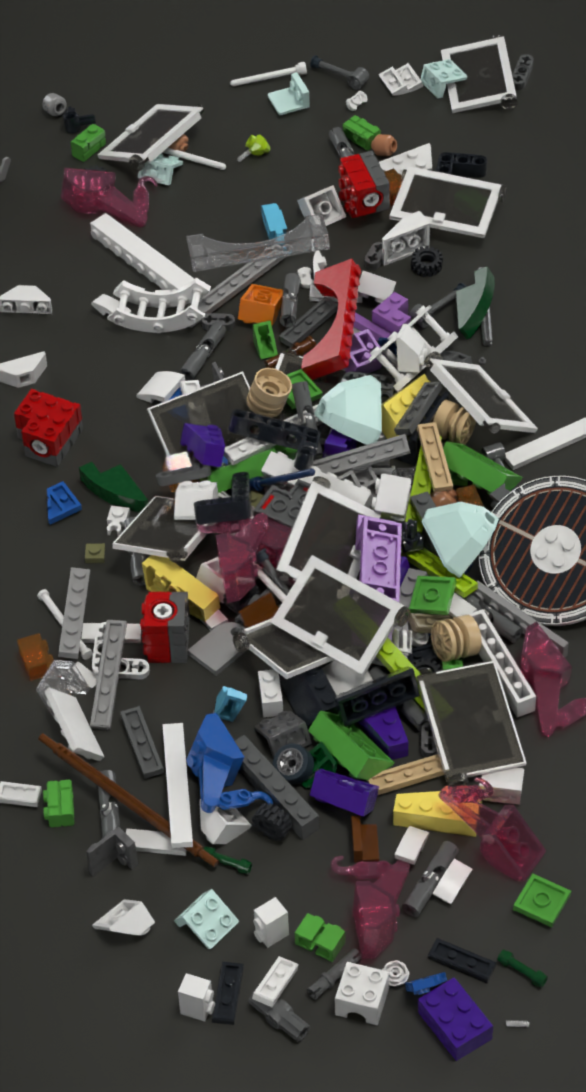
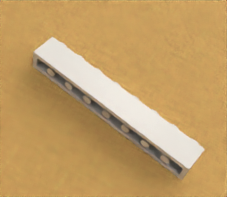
(138, 254)

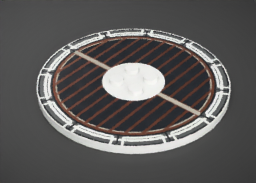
(540, 550)

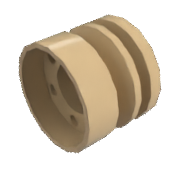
(269, 392)
(454, 422)
(456, 638)

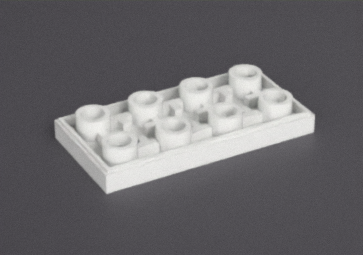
(73, 724)

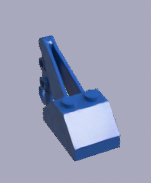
(216, 763)

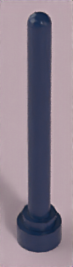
(259, 483)

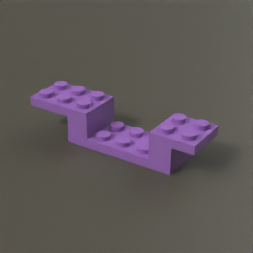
(380, 555)

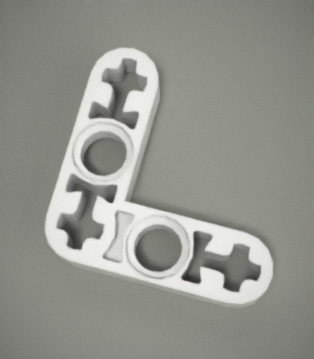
(136, 663)

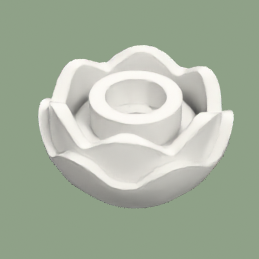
(401, 971)

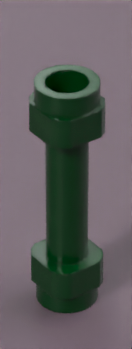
(243, 866)
(538, 978)

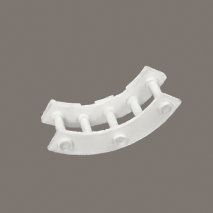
(159, 299)
(402, 379)

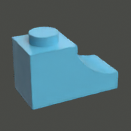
(229, 703)

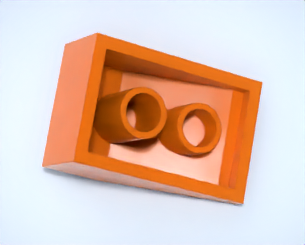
(260, 304)

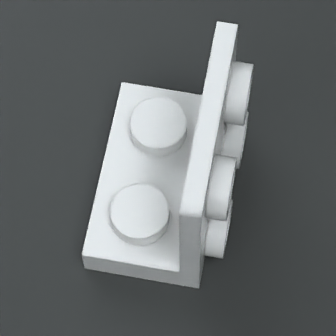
(506, 785)

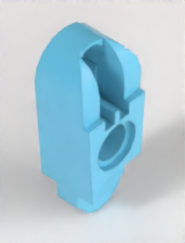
(273, 220)

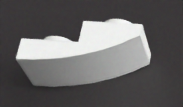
(318, 262)
(106, 304)
(411, 845)
(452, 881)

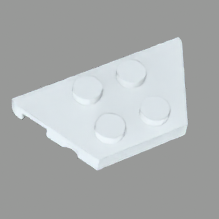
(418, 158)

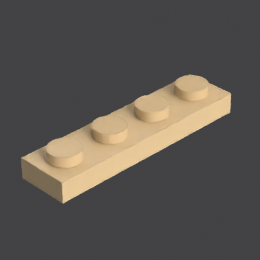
(434, 457)
(408, 774)

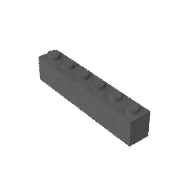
(270, 781)

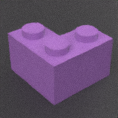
(392, 313)
(362, 345)

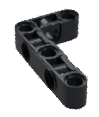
(278, 433)

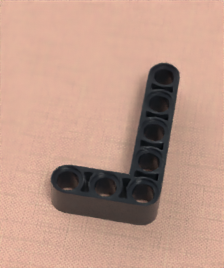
(462, 164)
(229, 508)

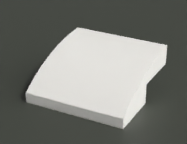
(401, 80)
(161, 386)
(344, 678)

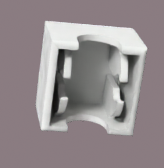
(392, 497)
(362, 992)

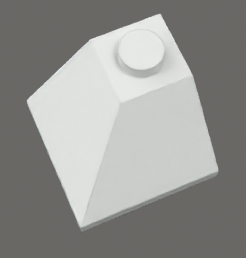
(223, 825)
(127, 918)

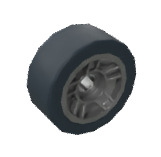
(284, 762)

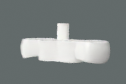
(356, 100)
(305, 277)

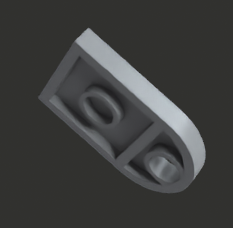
(216, 648)

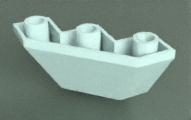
(354, 409)
(459, 533)

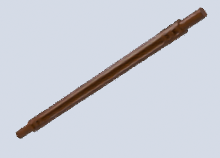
(121, 795)

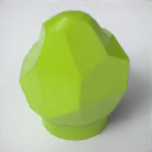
(257, 145)

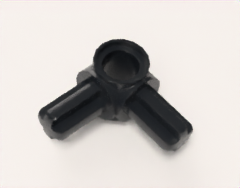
(73, 121)
(411, 539)

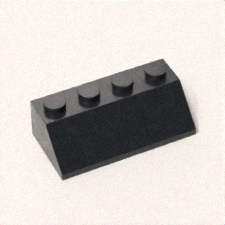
(413, 440)
(309, 694)
(376, 696)

